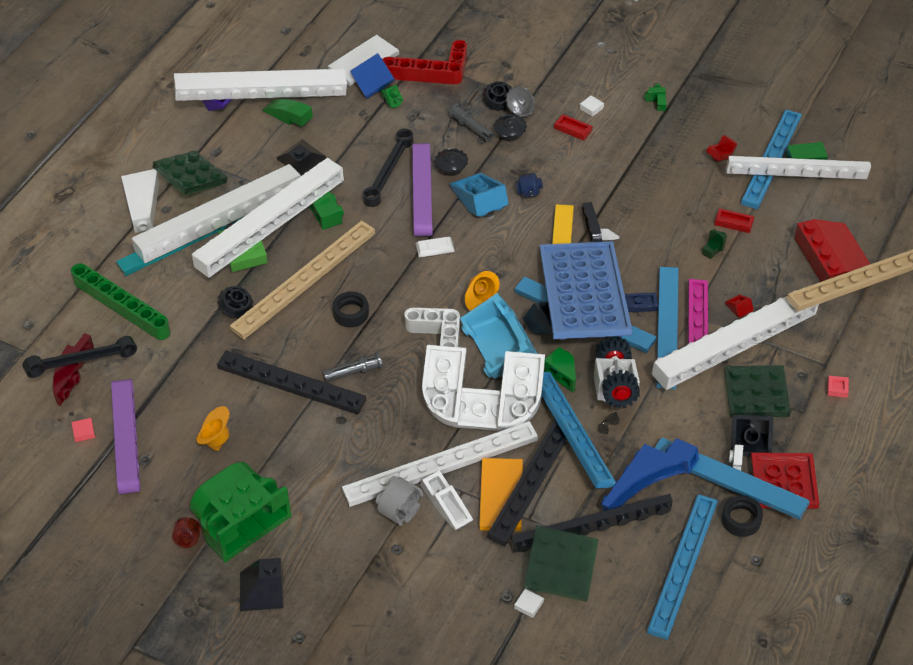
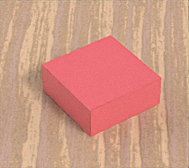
(838, 386)
(83, 430)

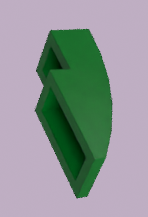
(289, 111)

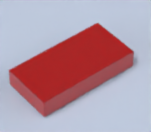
(573, 127)
(734, 220)

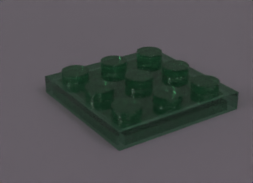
(189, 172)
(757, 390)
(561, 563)

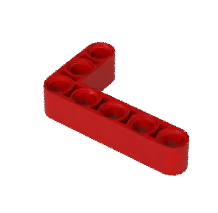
(431, 70)

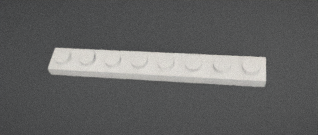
(798, 167)

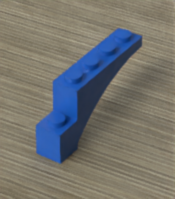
(650, 467)

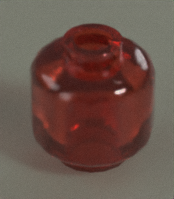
(186, 532)

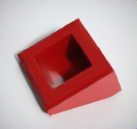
(740, 305)

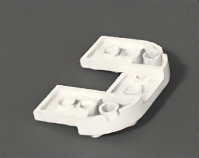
(480, 407)

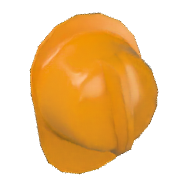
(481, 289)
(214, 429)

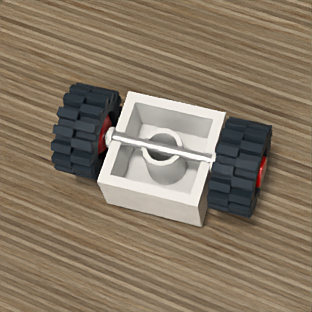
(615, 373)

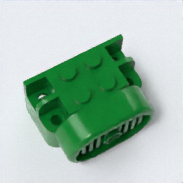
(238, 508)

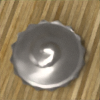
(520, 101)

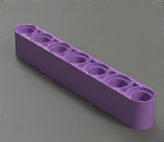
(422, 190)
(125, 437)

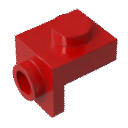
(722, 150)

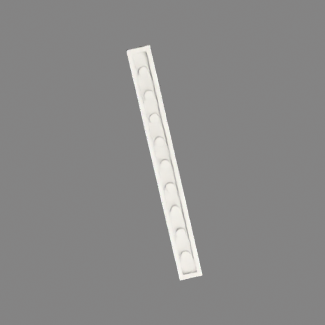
(444, 461)

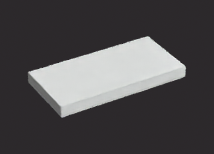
(361, 54)

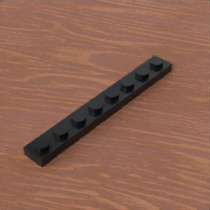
(292, 382)
(527, 486)
(600, 521)

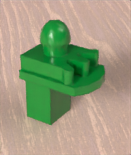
(658, 95)
(392, 96)

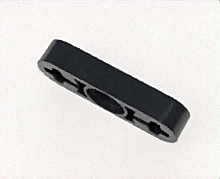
(591, 222)

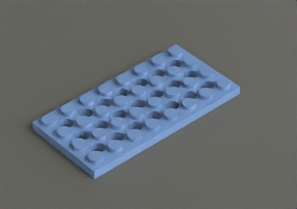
(599, 271)

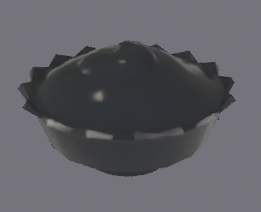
(496, 94)
(510, 126)
(451, 161)
(235, 301)

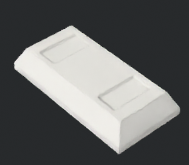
(434, 246)

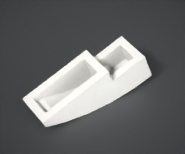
(446, 500)

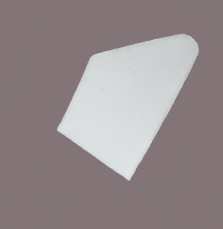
(608, 235)

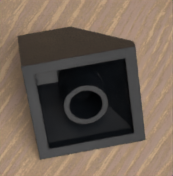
(301, 157)
(539, 318)
(753, 432)
(262, 585)

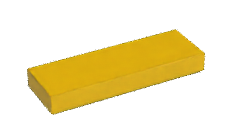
(563, 224)

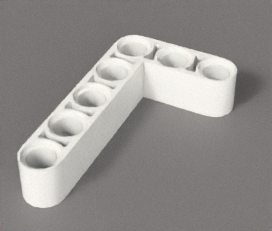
(435, 322)

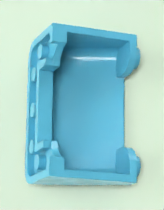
(496, 331)

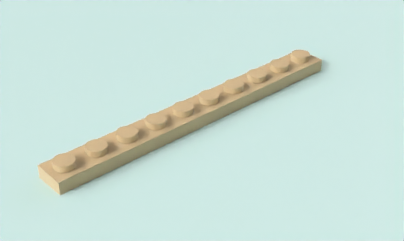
(302, 280)
(851, 281)

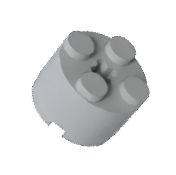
(399, 500)

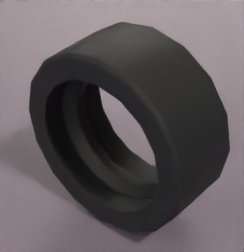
(350, 320)
(740, 529)

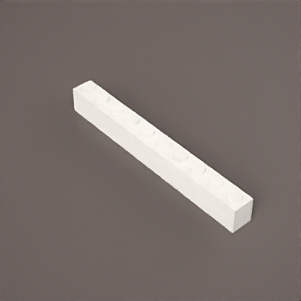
(259, 84)
(211, 215)
(267, 217)
(728, 342)

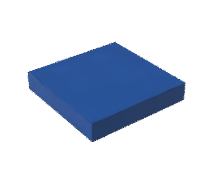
(372, 75)

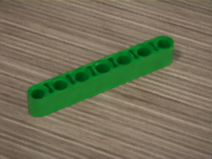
(121, 301)

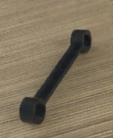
(388, 167)
(35, 366)

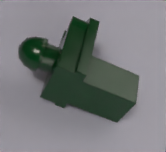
(715, 243)

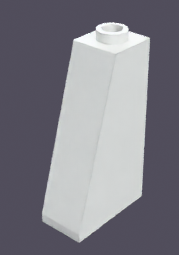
(141, 195)

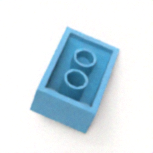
(480, 193)

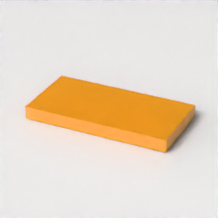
(497, 484)

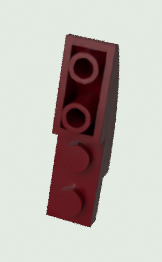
(68, 376)

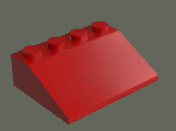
(829, 248)

